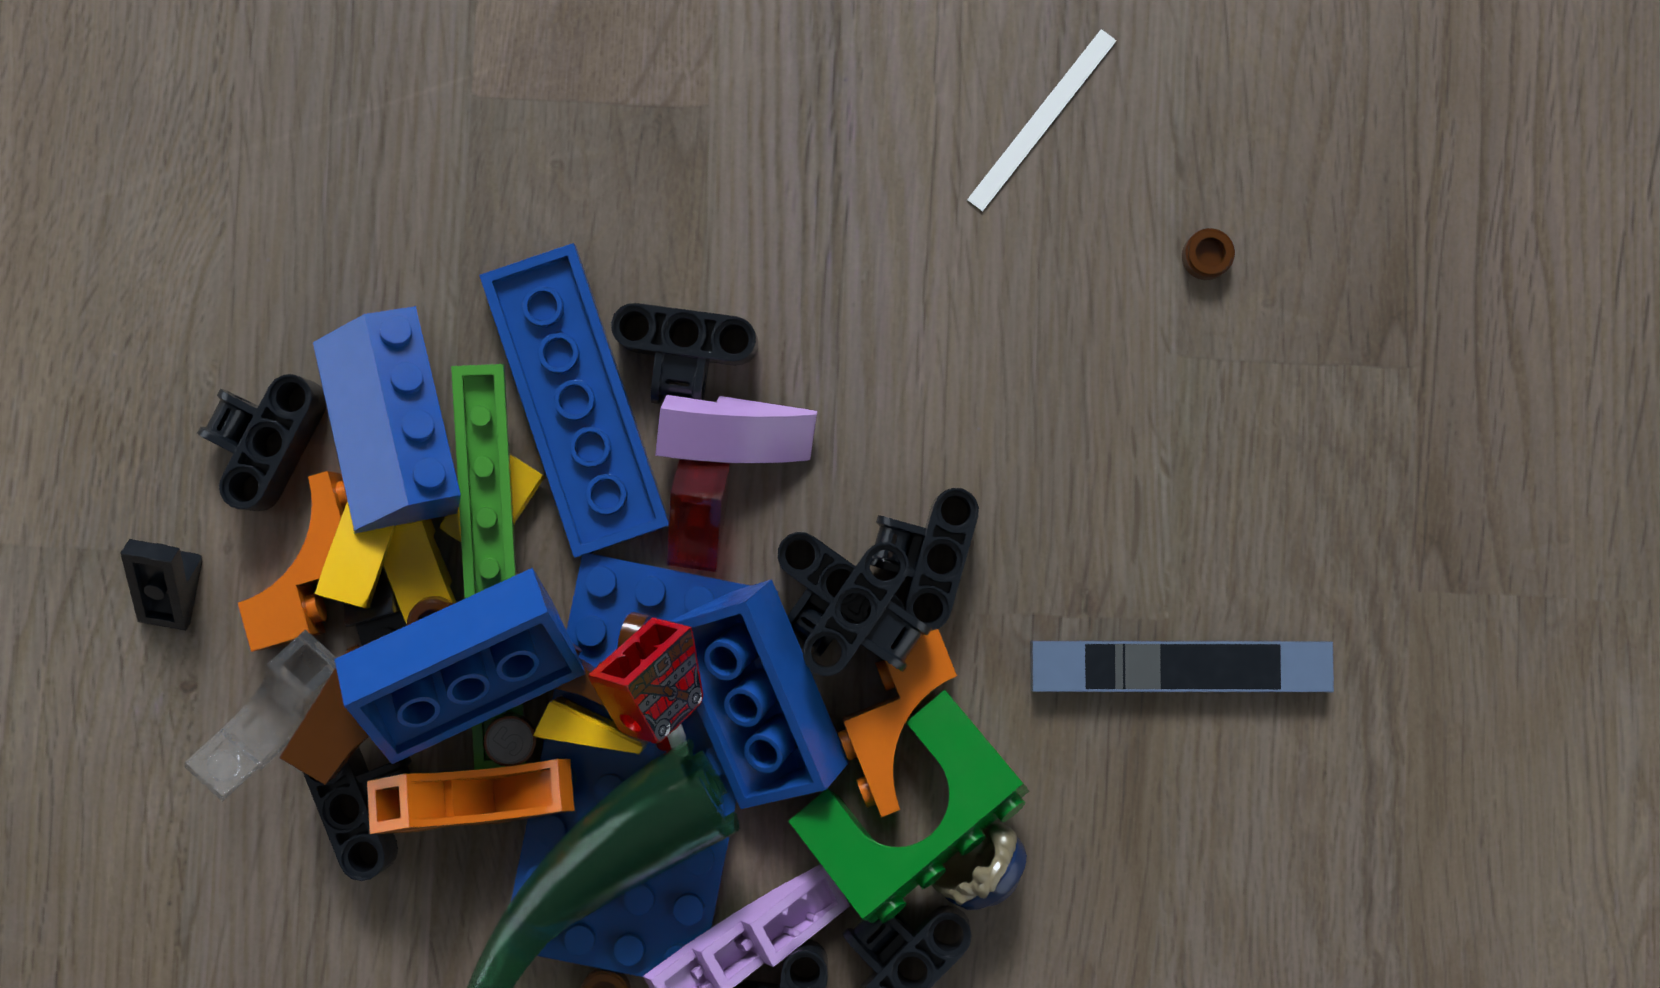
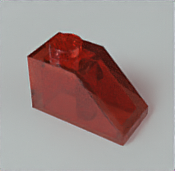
(697, 514)

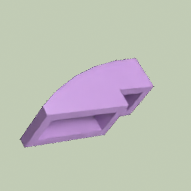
(734, 431)

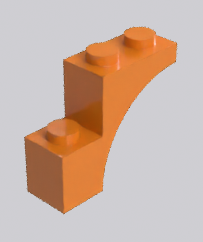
(290, 603)
(875, 730)
(469, 797)

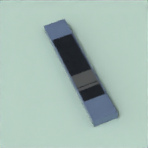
(1182, 666)

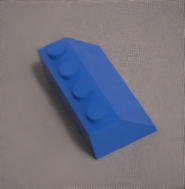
(386, 421)
(458, 667)
(761, 699)

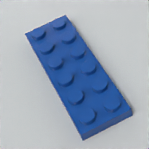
(575, 400)

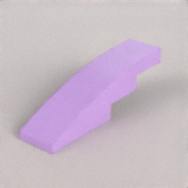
(754, 935)

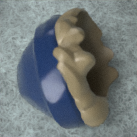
(987, 872)

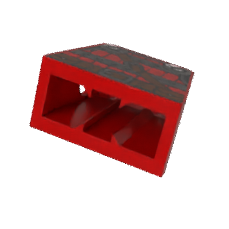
(651, 683)

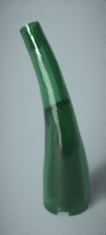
(627, 839)

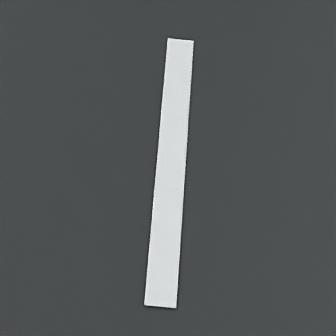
(1041, 120)

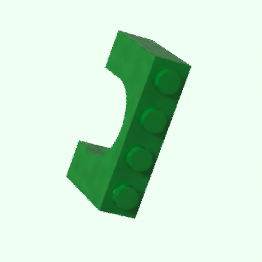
(880, 875)

